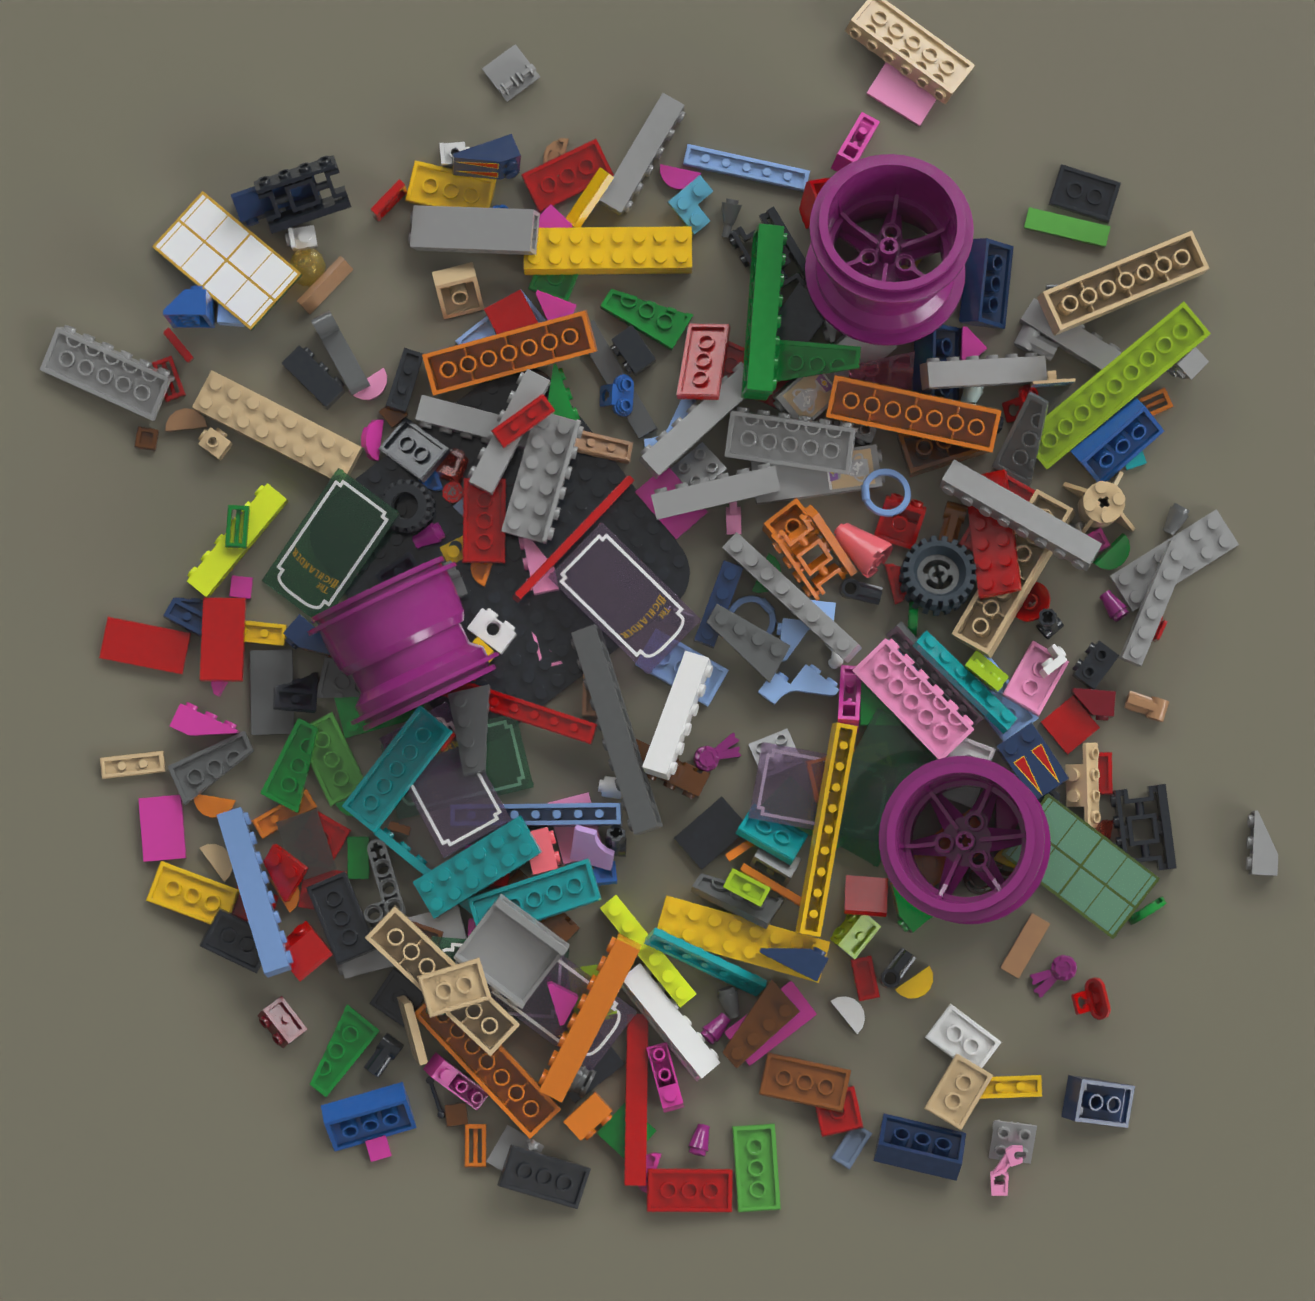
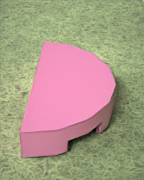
(378, 383)

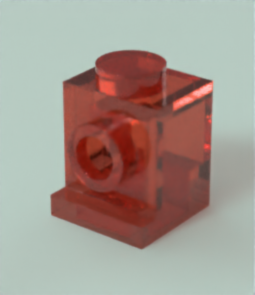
(446, 470)

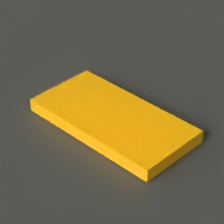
(439, 187)
(190, 893)

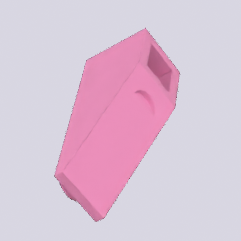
(532, 561)

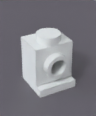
(446, 149)

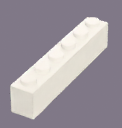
(677, 715)
(669, 1022)

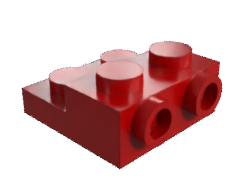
(904, 527)

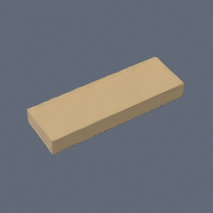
(132, 765)

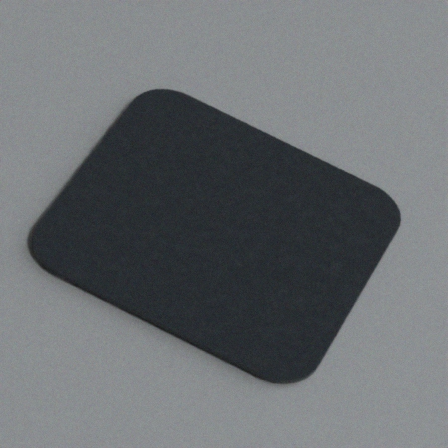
(547, 615)

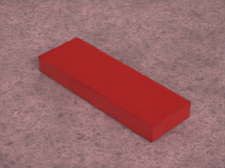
(523, 421)

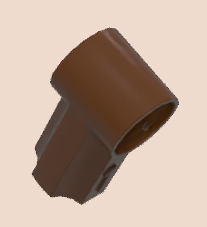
(953, 518)

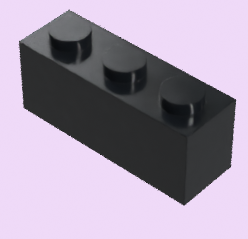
(314, 376)

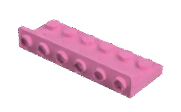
(914, 699)

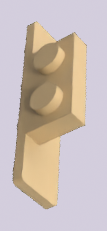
(1083, 784)

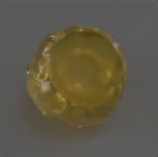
(309, 263)

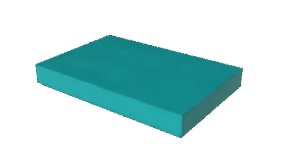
(775, 838)

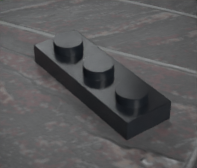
(404, 380)

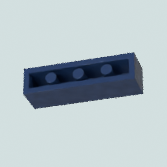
(722, 595)

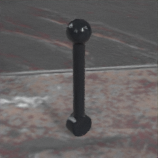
(441, 1114)

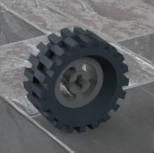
(952, 567)

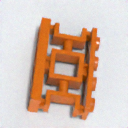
(826, 543)

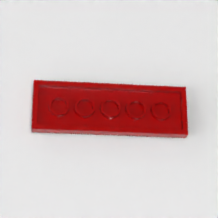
(994, 549)

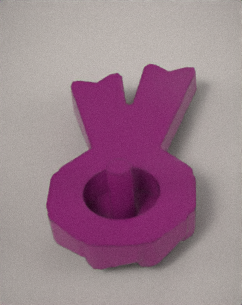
(707, 757)
(1062, 969)

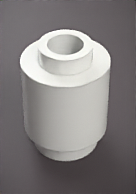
(609, 788)

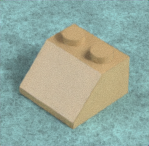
(458, 290)

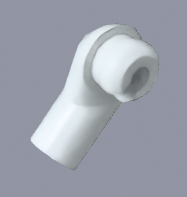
(835, 661)

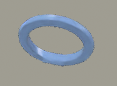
(865, 493)
(763, 603)

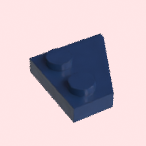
(186, 614)

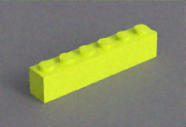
(222, 560)
(652, 958)

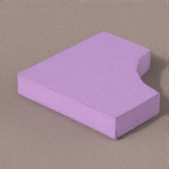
(587, 845)

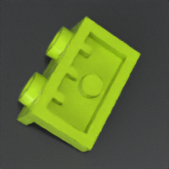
(986, 671)
(855, 933)

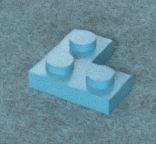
(686, 204)

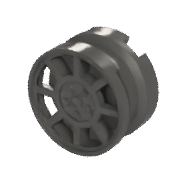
(580, 1079)

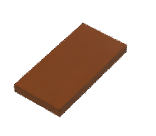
(805, 1082)

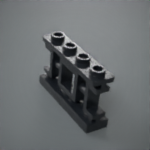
(308, 208)
(790, 249)
(1161, 827)

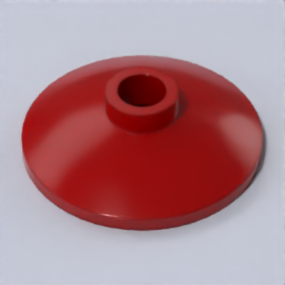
(1041, 596)

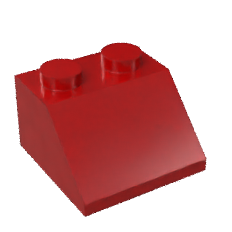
(306, 950)

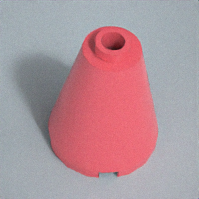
(863, 548)

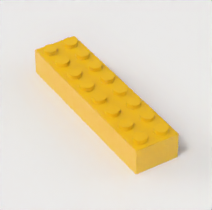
(611, 251)
(732, 934)

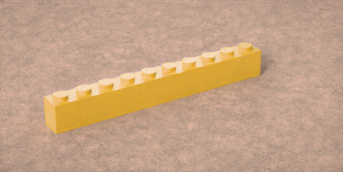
(826, 829)

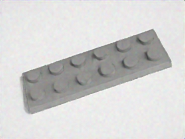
(1207, 541)

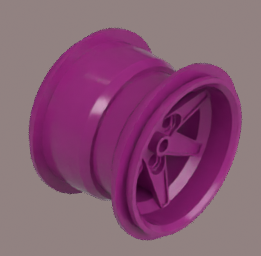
(880, 299)
(402, 642)
(925, 787)

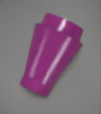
(431, 534)
(1113, 606)
(715, 1028)
(700, 1140)

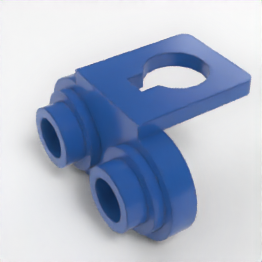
(620, 395)

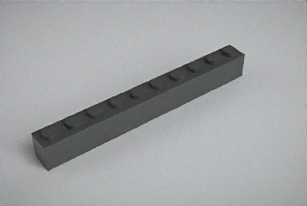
(616, 730)

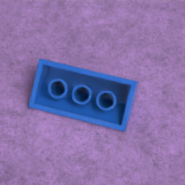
(191, 309)
(1117, 441)
(368, 1116)

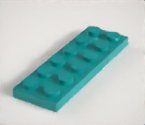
(397, 769)
(477, 867)
(545, 893)

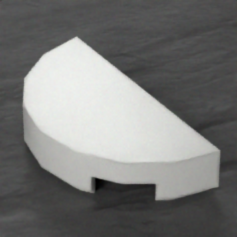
(851, 1012)

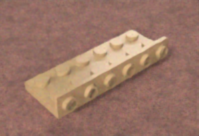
(909, 48)

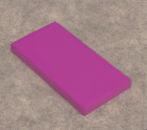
(806, 1013)

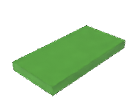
(334, 761)
(756, 1167)

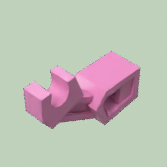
(733, 518)
(1007, 1160)

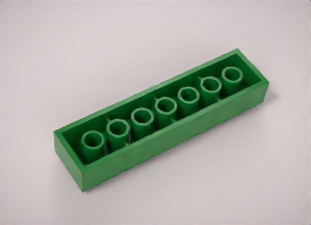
(763, 312)

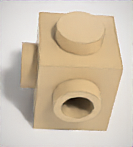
(215, 442)

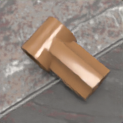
(1151, 707)

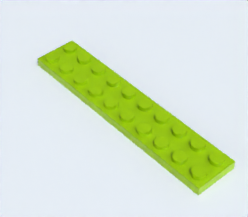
(1119, 382)

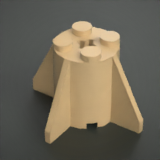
(1090, 499)

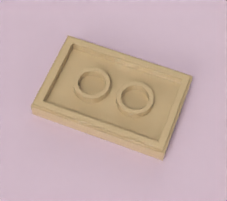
(454, 987)
(412, 1030)
(958, 1091)

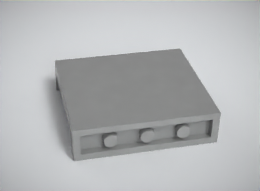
(512, 950)

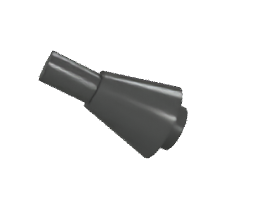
(730, 211)

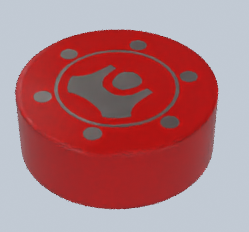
(453, 492)

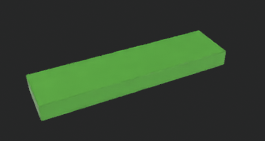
(1067, 227)

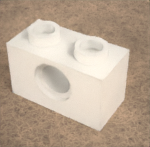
(499, 641)

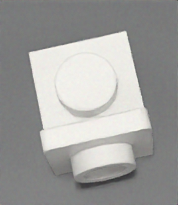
(301, 237)
(1050, 664)

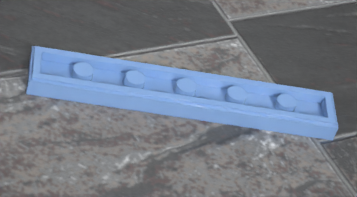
(746, 167)

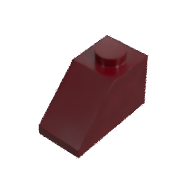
(1096, 702)

